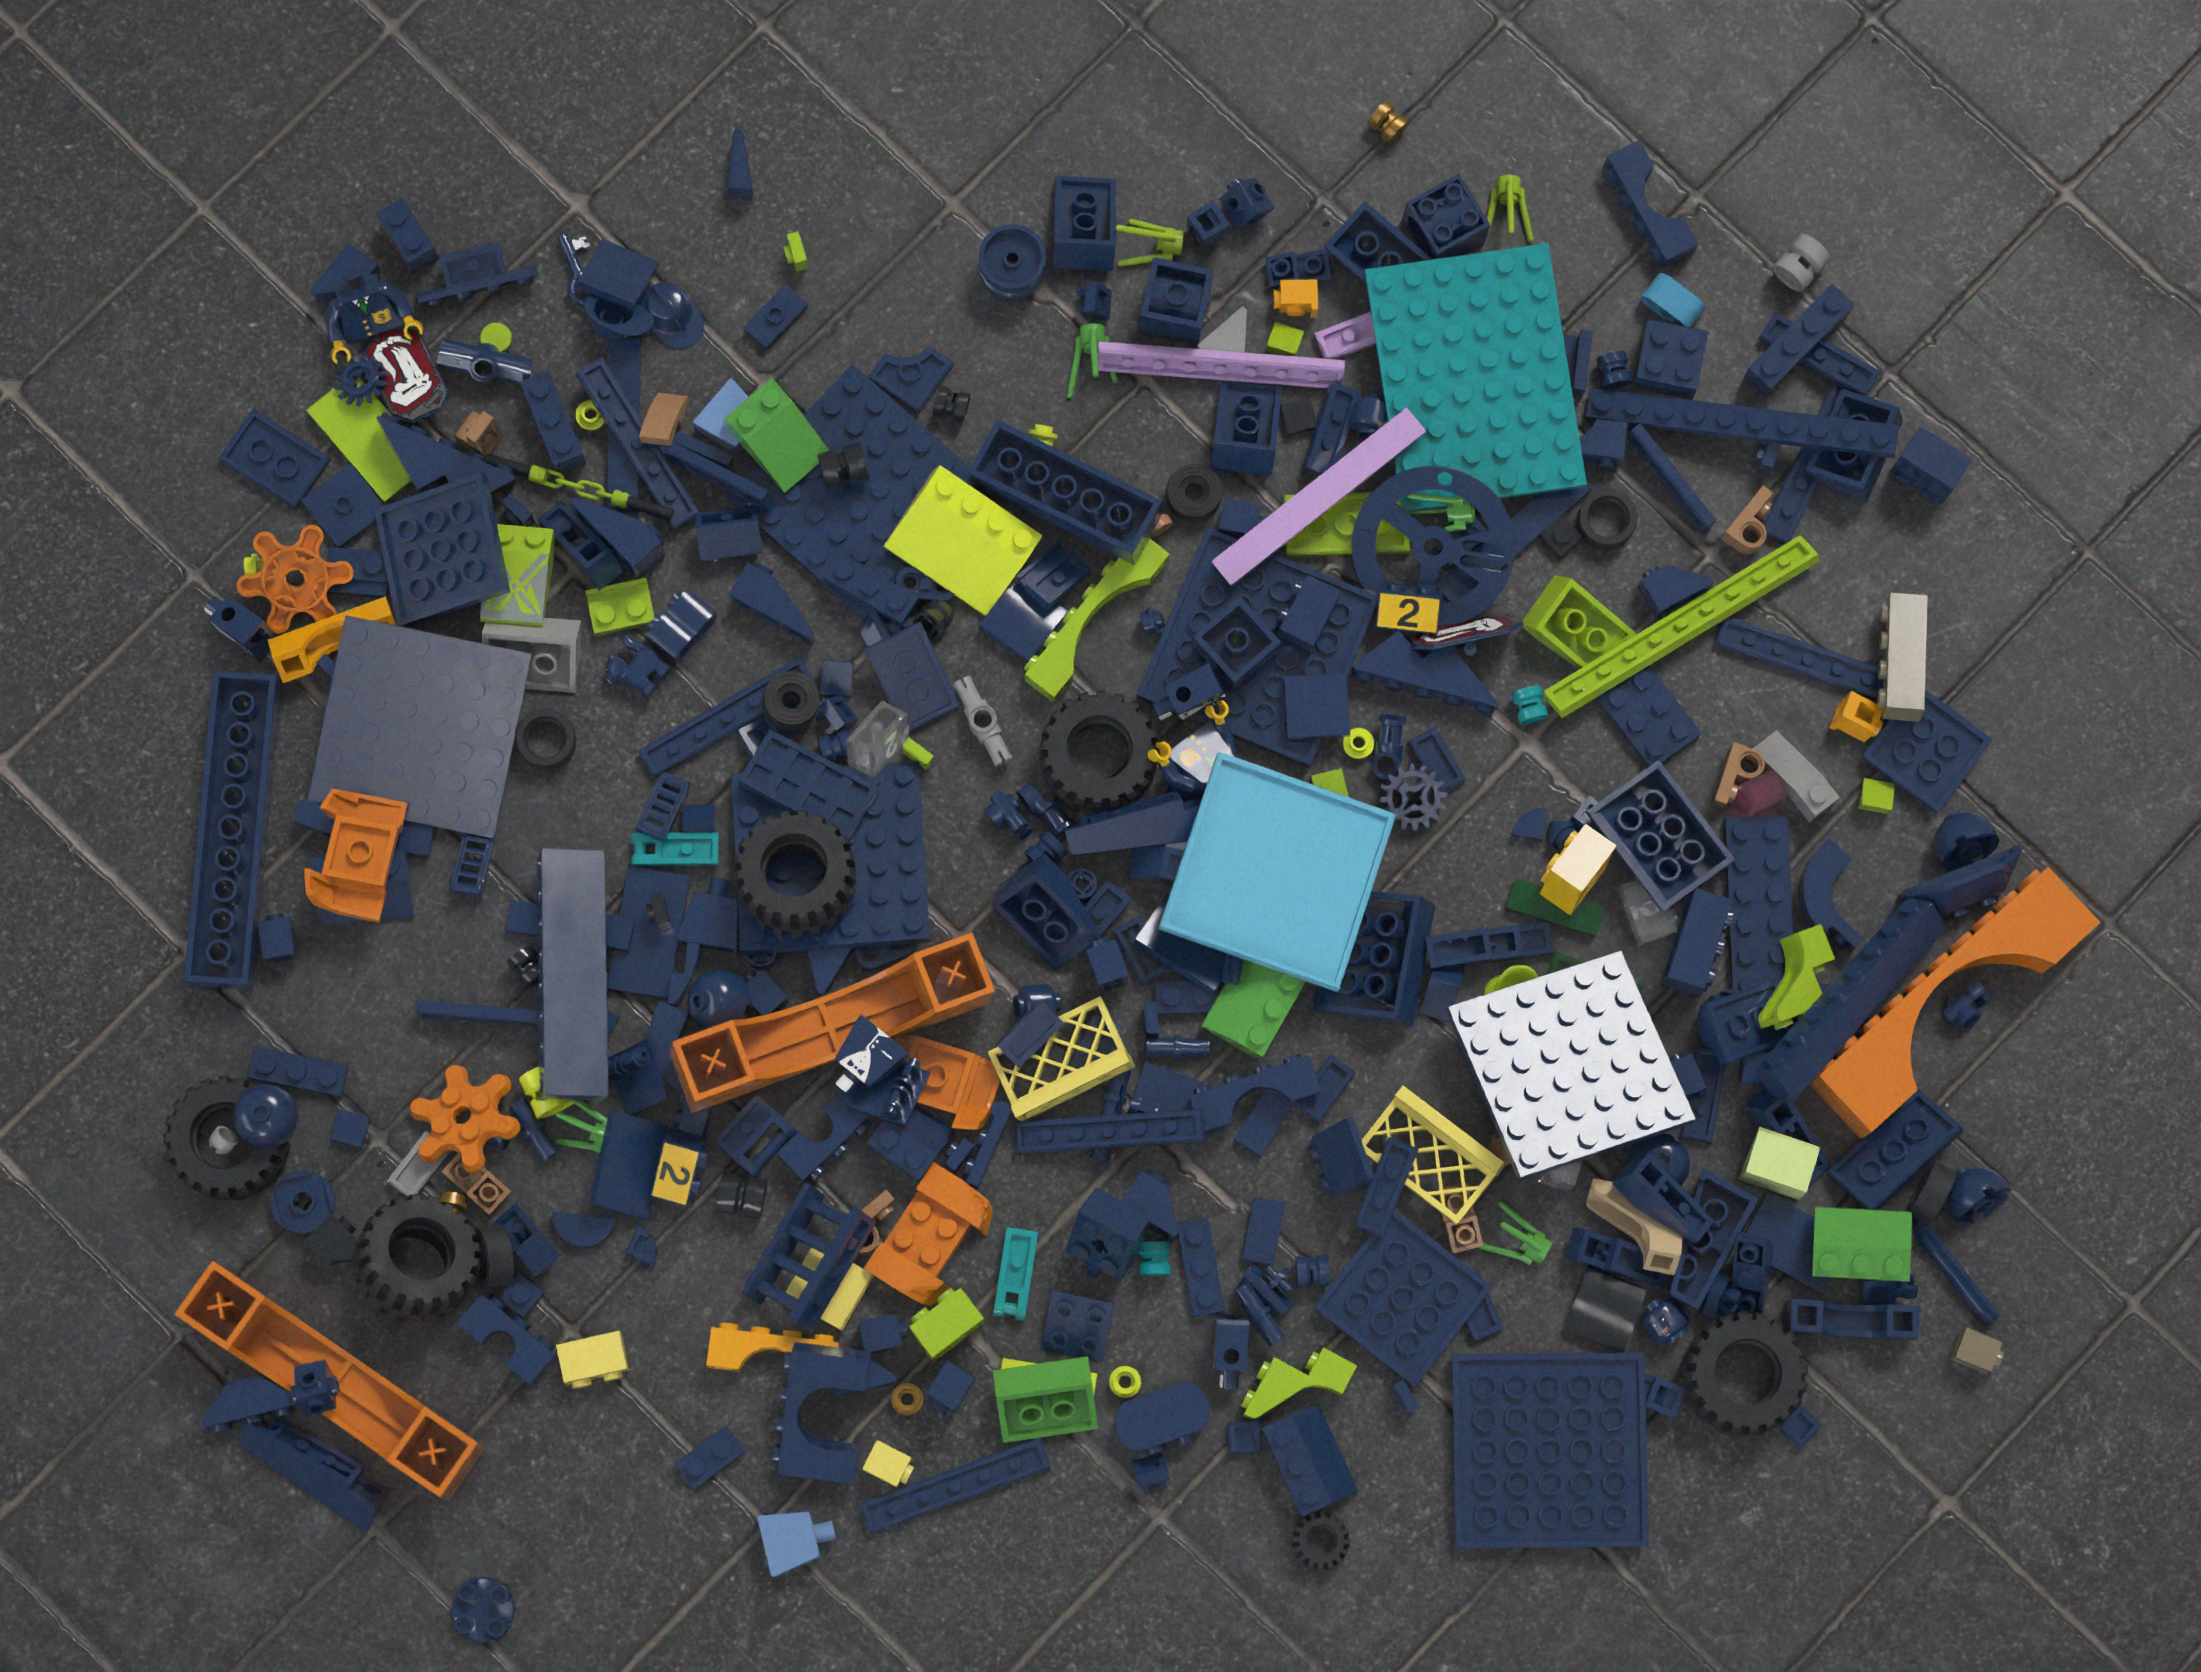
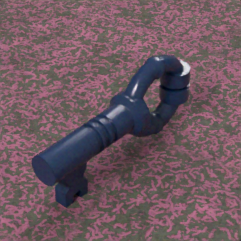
(569, 250)

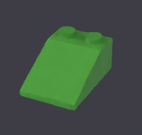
(776, 435)

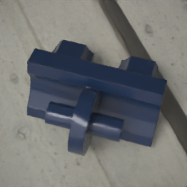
(1276, 1298)

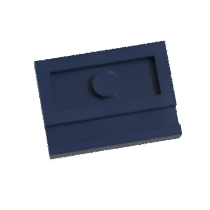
(369, 573)
(1052, 575)

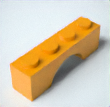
(300, 649)
(732, 1348)

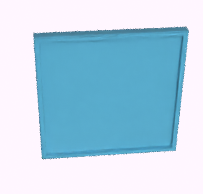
(1277, 871)

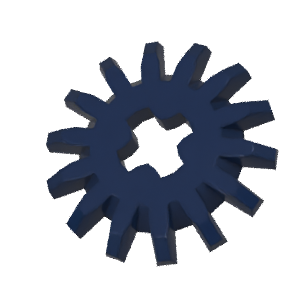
(358, 369)

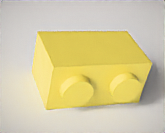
(593, 1359)

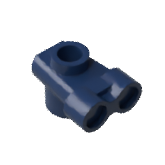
(1005, 811)
(1962, 1008)

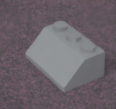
(553, 650)

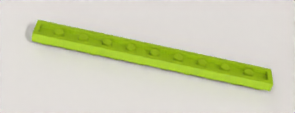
(1681, 626)

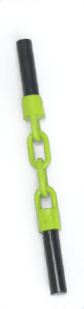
(618, 498)

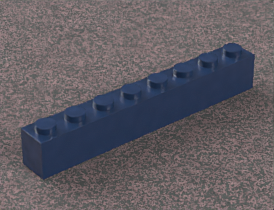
(1850, 999)

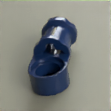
(1388, 745)
(1049, 812)

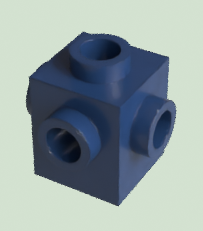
(1246, 202)
(315, 1387)

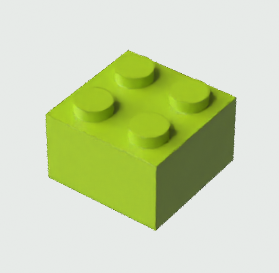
(946, 1323)

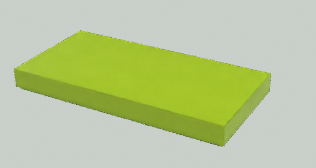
(362, 440)
(1333, 532)

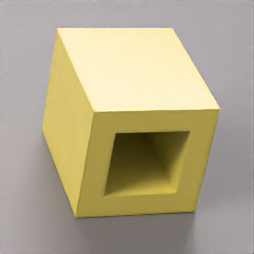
(888, 1464)

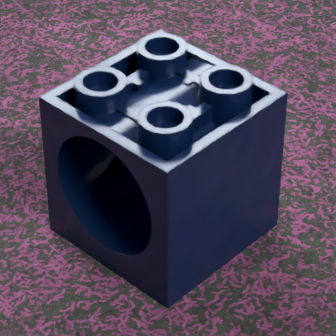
(1446, 220)
(1176, 301)

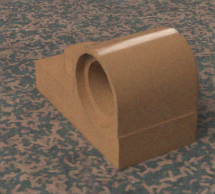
(479, 433)
(1747, 522)
(1732, 771)
(879, 1208)

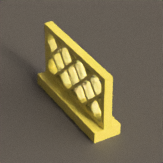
(1079, 1079)
(1448, 1134)

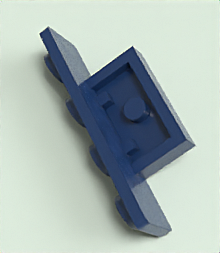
(473, 270)

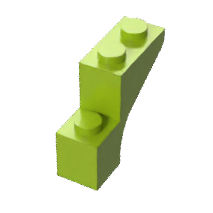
(1799, 988)
(1283, 1381)

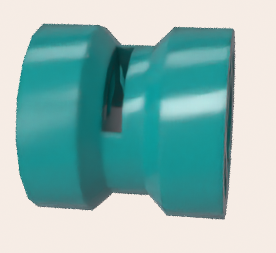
(1530, 704)
(1154, 1259)

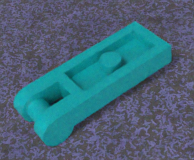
(677, 850)
(1015, 1272)

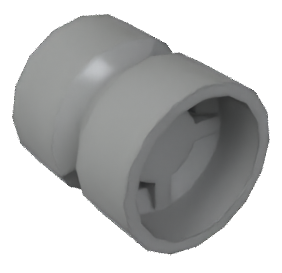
(1804, 259)

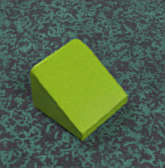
(1284, 340)
(1876, 796)

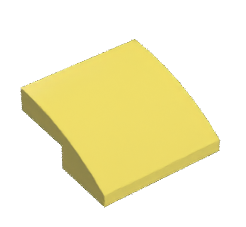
(846, 1296)

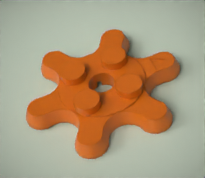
(289, 599)
(471, 1136)

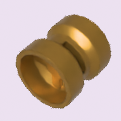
(1388, 122)

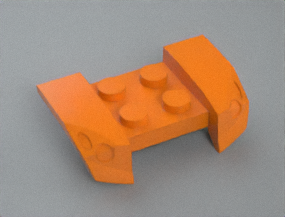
(357, 854)
(957, 1080)
(930, 1235)

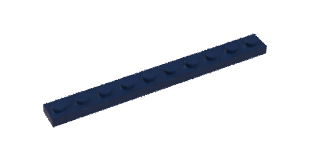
(1744, 423)

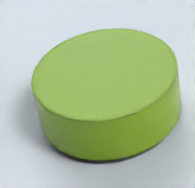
(497, 335)

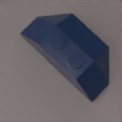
(1968, 885)

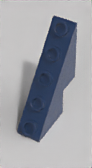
(433, 461)
(1436, 675)

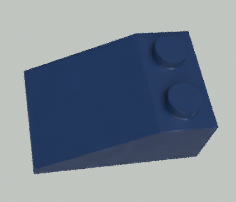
(1084, 223)
(1246, 427)
(632, 543)
(1046, 911)
(1341, 1159)

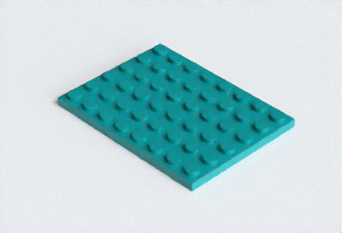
(1481, 368)

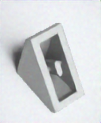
(1229, 335)

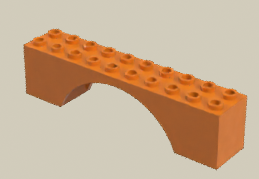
(2027, 931)
(785, 1043)
(368, 1403)

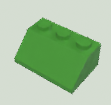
(1254, 1009)
(1862, 1243)
(1045, 1399)

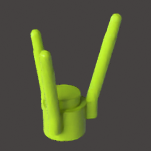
(1509, 193)
(1168, 241)

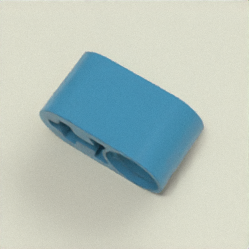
(1672, 301)

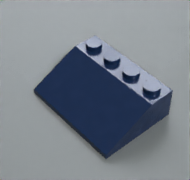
(1661, 836)
(1384, 963)

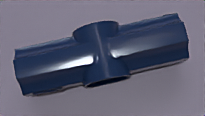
(467, 359)

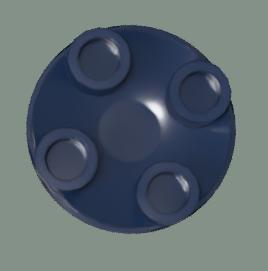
(482, 1609)

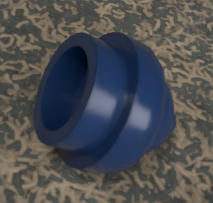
(1559, 832)

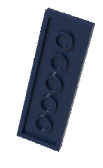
(1760, 898)

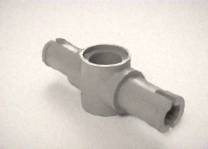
(989, 735)

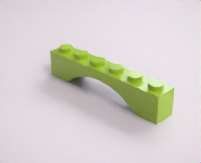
(1055, 666)

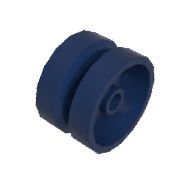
(1010, 244)

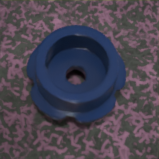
(1152, 621)

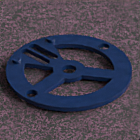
(1383, 505)

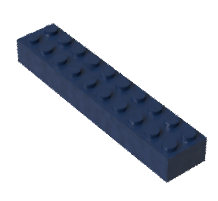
(232, 831)

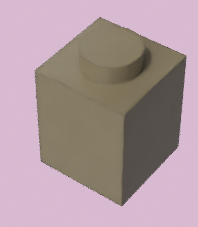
(1977, 1351)

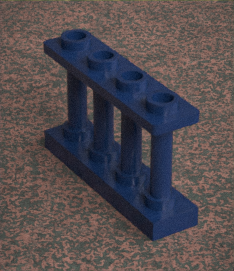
(830, 1271)

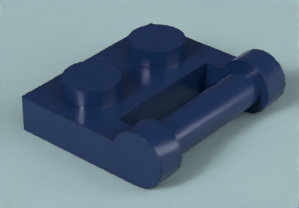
(748, 1128)

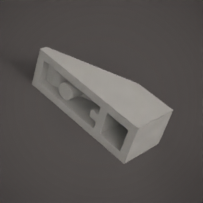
(1797, 776)

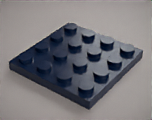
(442, 550)
(1403, 1298)

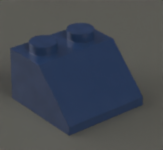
(912, 1146)
(1154, 1199)

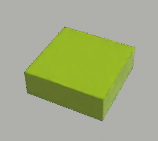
(917, 753)

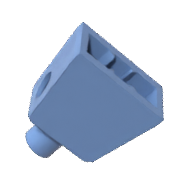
(710, 420)
(792, 1540)

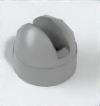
(223, 1140)

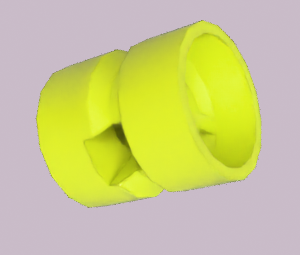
(542, 1109)

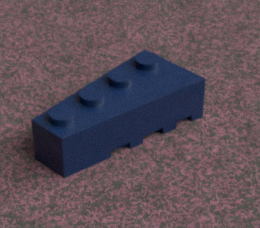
(1704, 1260)

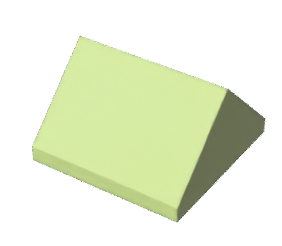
(1780, 1164)

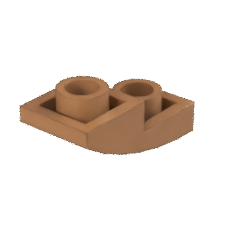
(662, 419)
(479, 1186)
(1465, 1234)

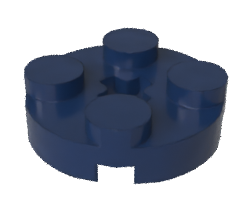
(288, 1193)

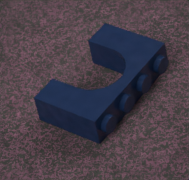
(800, 1450)

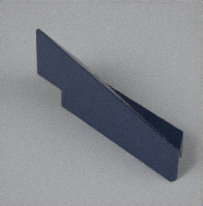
(1133, 825)
(317, 1469)

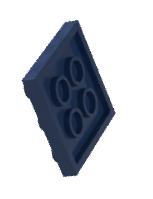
(1928, 755)

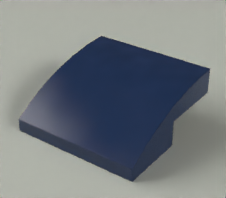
(1021, 622)

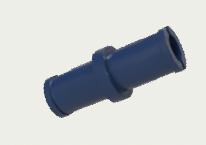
(1177, 1047)
(533, 1129)
(1259, 1315)

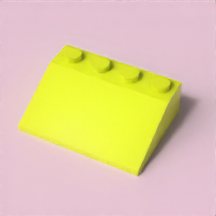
(962, 540)

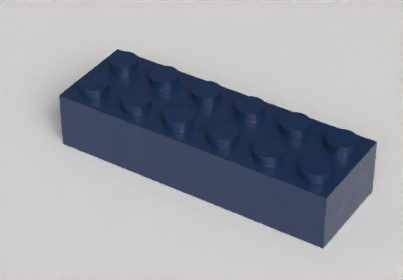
(1065, 492)

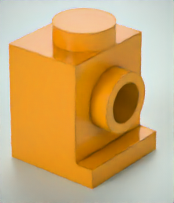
(1297, 297)
(1857, 717)

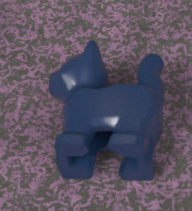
(639, 670)

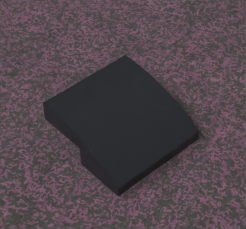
(1605, 1309)

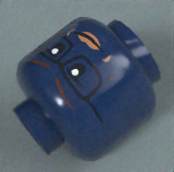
(1665, 1321)

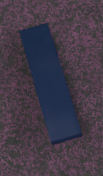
(1489, 945)

